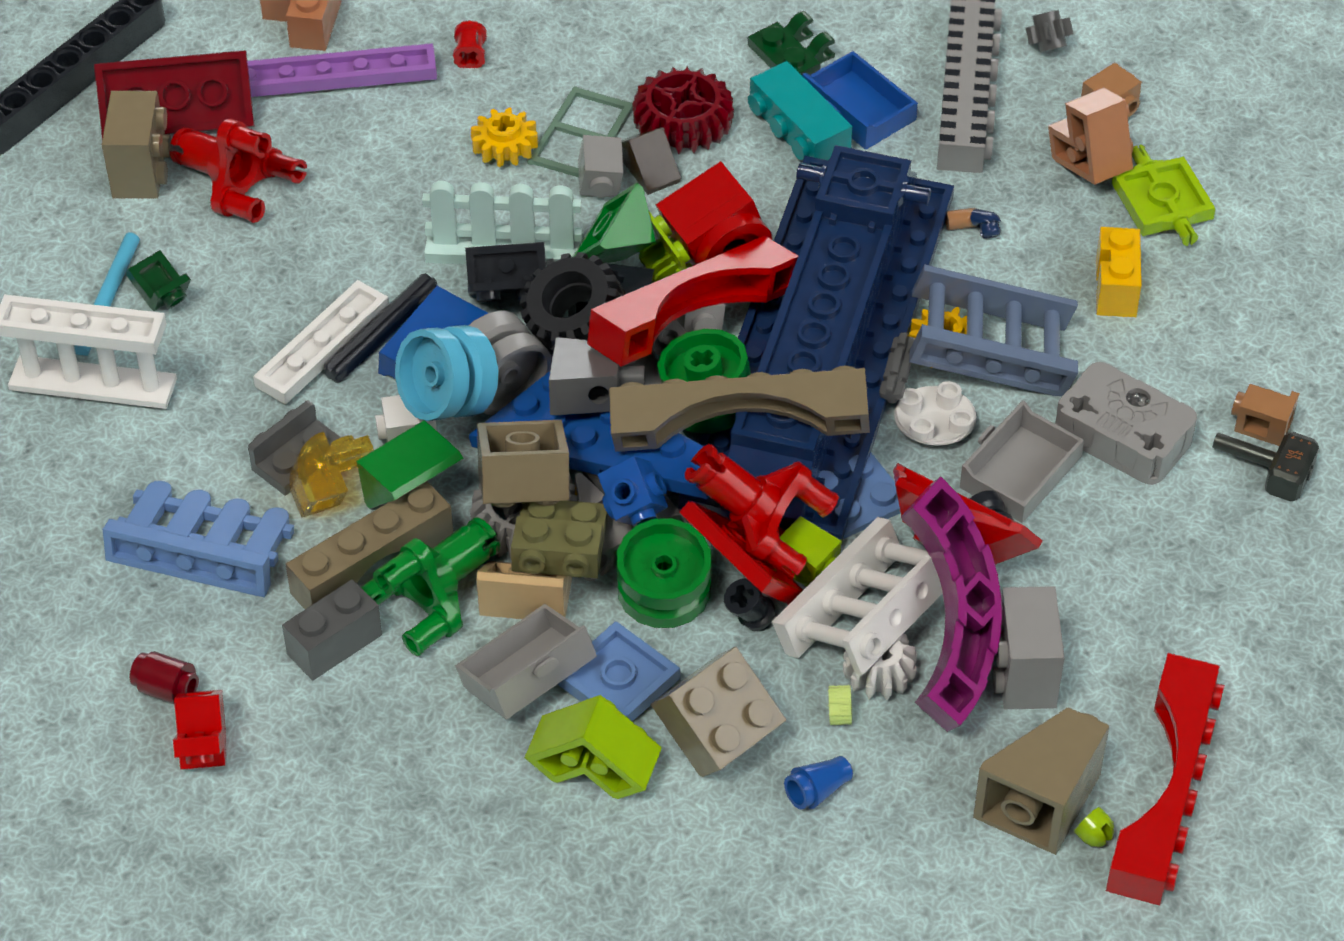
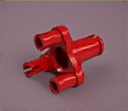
(235, 163)
(760, 503)

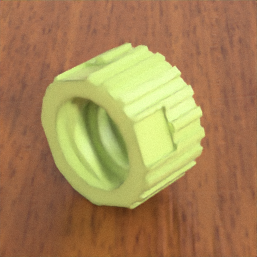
(840, 705)

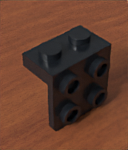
(502, 269)

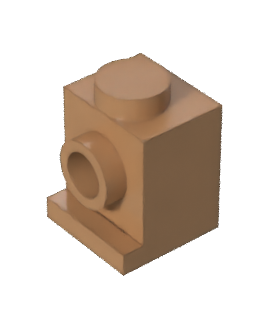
(1264, 413)

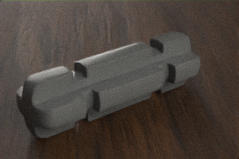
(897, 369)

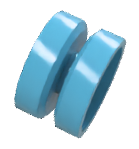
(446, 372)

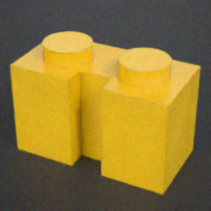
(1118, 272)

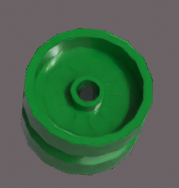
(704, 355)
(664, 573)

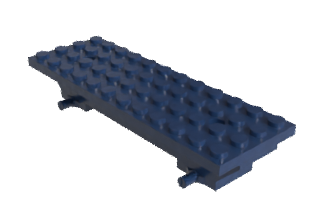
(860, 245)

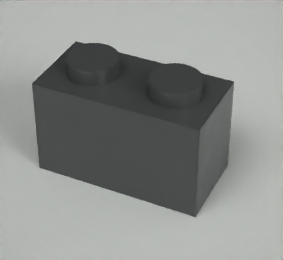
(332, 629)

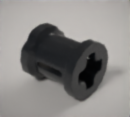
(749, 605)

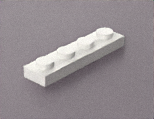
(316, 344)

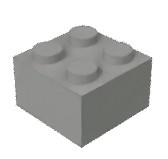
(1029, 649)

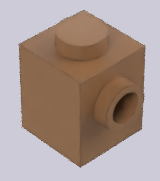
(1117, 81)

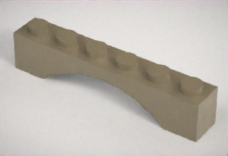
(653, 413)

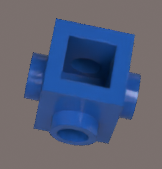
(633, 491)

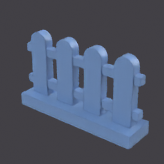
(195, 557)

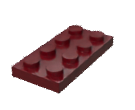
(194, 88)

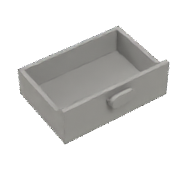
(1021, 460)
(526, 661)

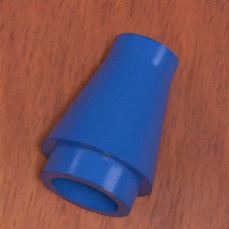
(817, 781)

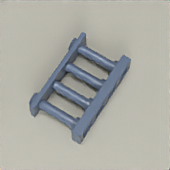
(988, 359)

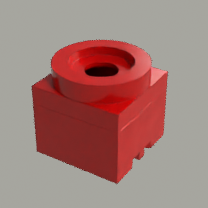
(712, 215)

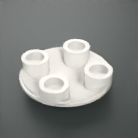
(935, 414)

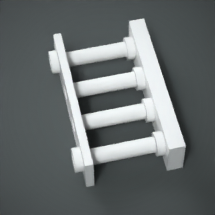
(87, 326)
(844, 581)

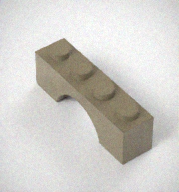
(356, 548)

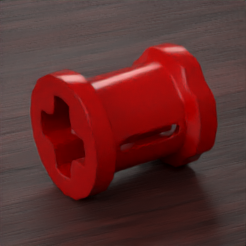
(469, 50)

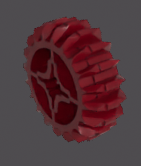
(687, 105)

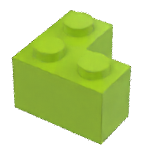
(595, 742)

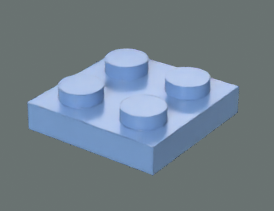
(874, 499)
(623, 672)

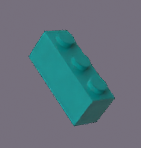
(798, 112)

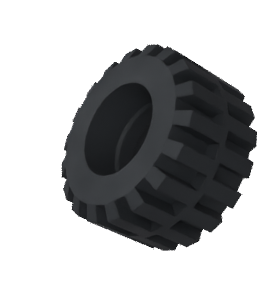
(559, 288)

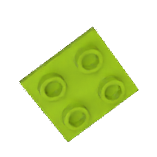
(666, 254)

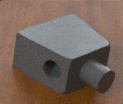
(583, 377)

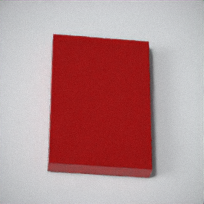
(732, 545)

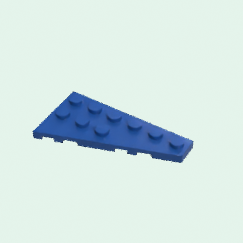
(592, 444)

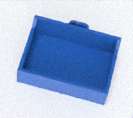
(864, 98)
(436, 311)

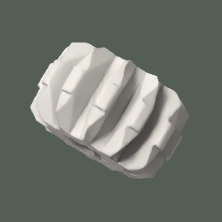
(888, 673)

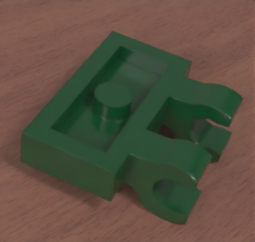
(782, 44)

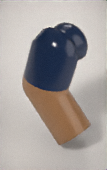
(974, 217)

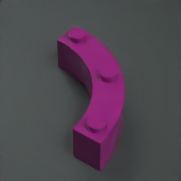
(970, 603)

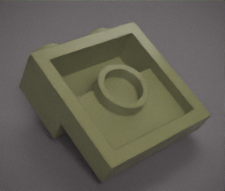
(559, 539)

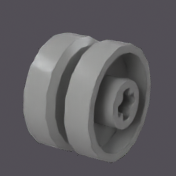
(518, 356)

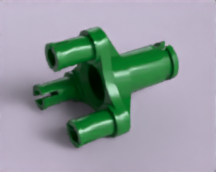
(432, 579)

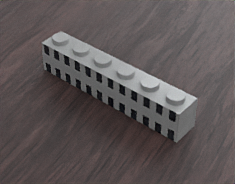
(968, 86)

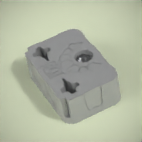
(1127, 422)

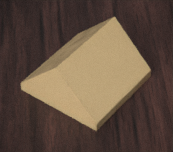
(519, 593)

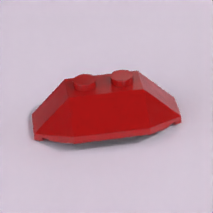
(1003, 535)

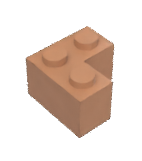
(307, 20)
(1094, 137)

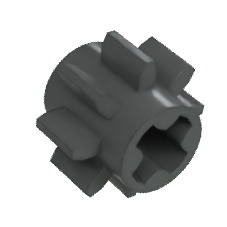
(1049, 30)

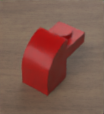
(200, 729)

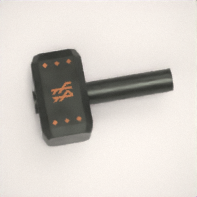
(1288, 467)

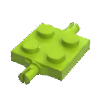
(1163, 196)

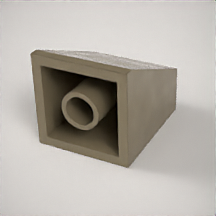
(1043, 779)

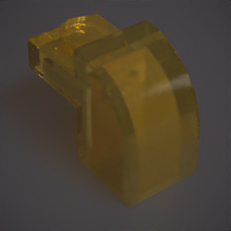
(317, 471)

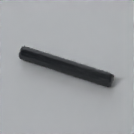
(379, 329)

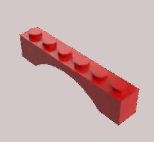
(631, 323)
(1146, 847)

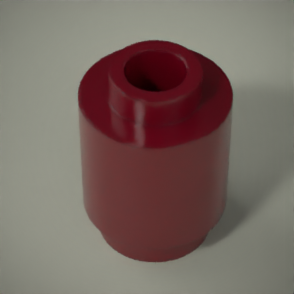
(162, 676)

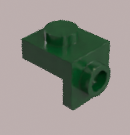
(158, 281)

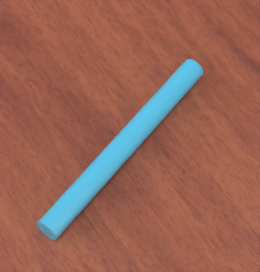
(114, 278)

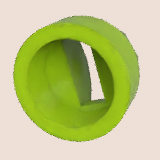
(1096, 828)

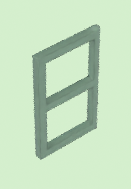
(556, 124)

